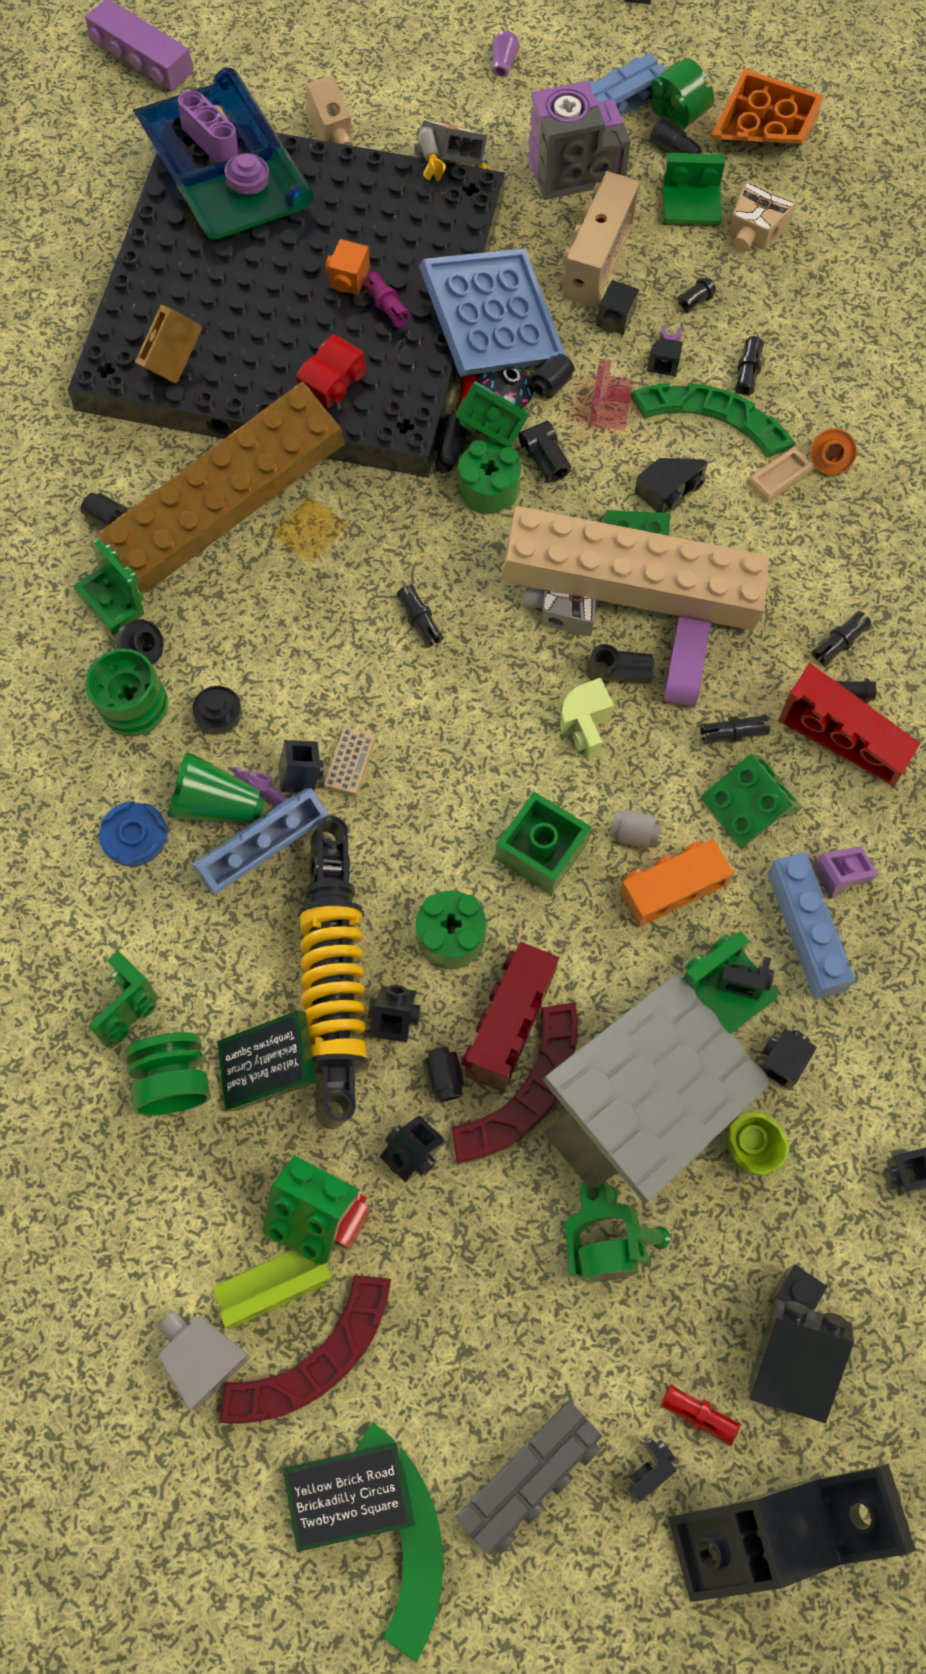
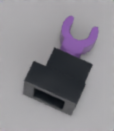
(666, 357)

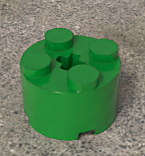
(681, 93)
(489, 477)
(448, 910)

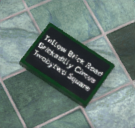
(266, 1061)
(348, 1496)

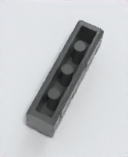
(528, 1477)

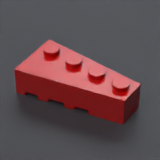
(847, 726)

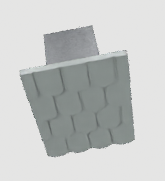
(651, 1091)

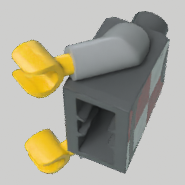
(451, 144)

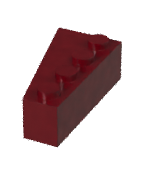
(510, 1016)

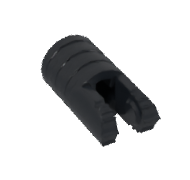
(672, 139)
(449, 443)

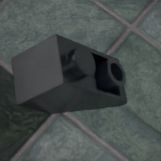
(669, 480)

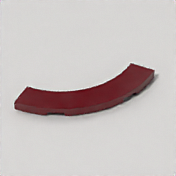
(533, 1098)
(321, 1370)

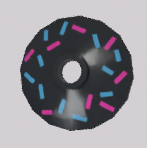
(510, 384)

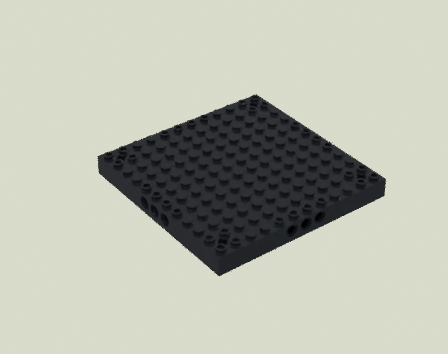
(272, 306)

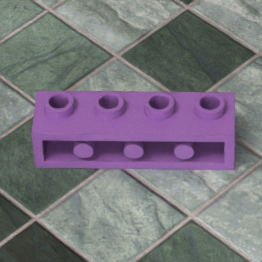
(139, 44)

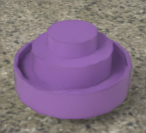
(246, 173)

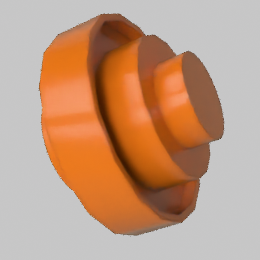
(833, 451)

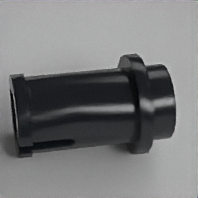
(698, 293)
(863, 689)

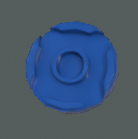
(138, 842)

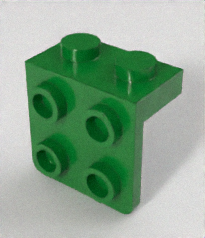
(111, 590)
(704, 974)
(307, 1209)

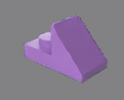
(844, 869)

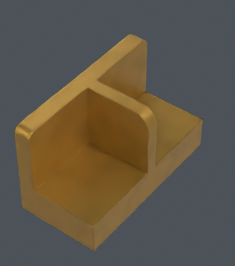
(169, 344)

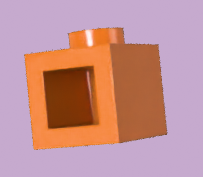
(348, 266)

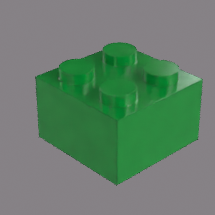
(542, 842)

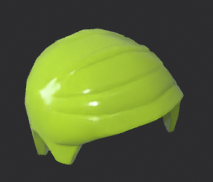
(757, 1143)

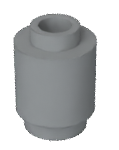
(635, 828)

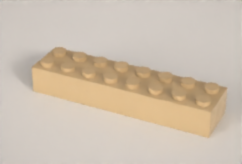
(635, 568)

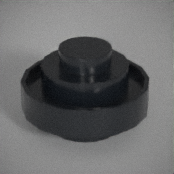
(141, 637)
(217, 709)

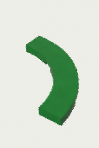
(718, 404)
(421, 1561)

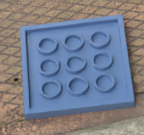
(491, 310)

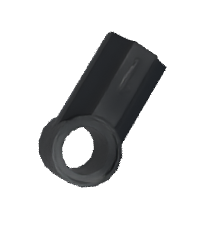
(543, 446)
(622, 665)

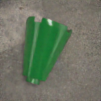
(212, 794)

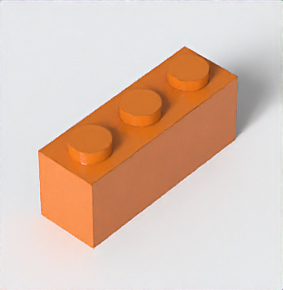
(675, 881)

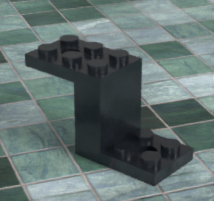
(790, 1534)

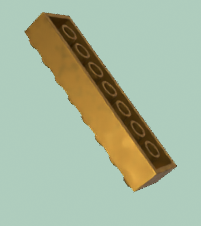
(224, 486)

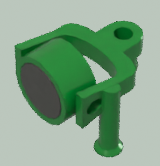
(610, 1258)

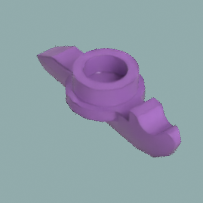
(262, 782)

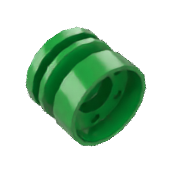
(116, 680)
(167, 1074)

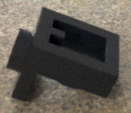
(742, 982)
(649, 1478)

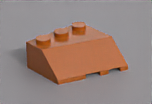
(768, 111)

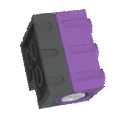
(575, 140)

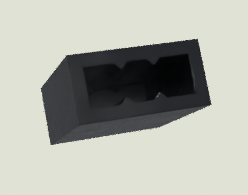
(801, 1360)

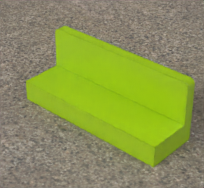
(269, 1287)

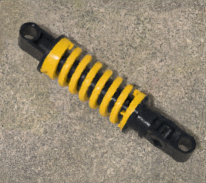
(330, 973)

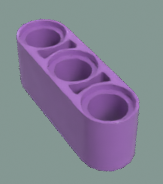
(207, 126)
(687, 661)

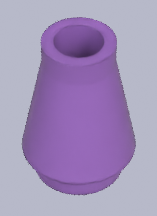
(504, 52)

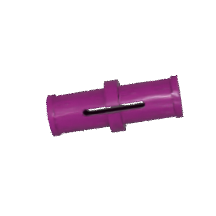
(386, 299)

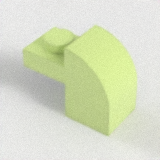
(583, 709)

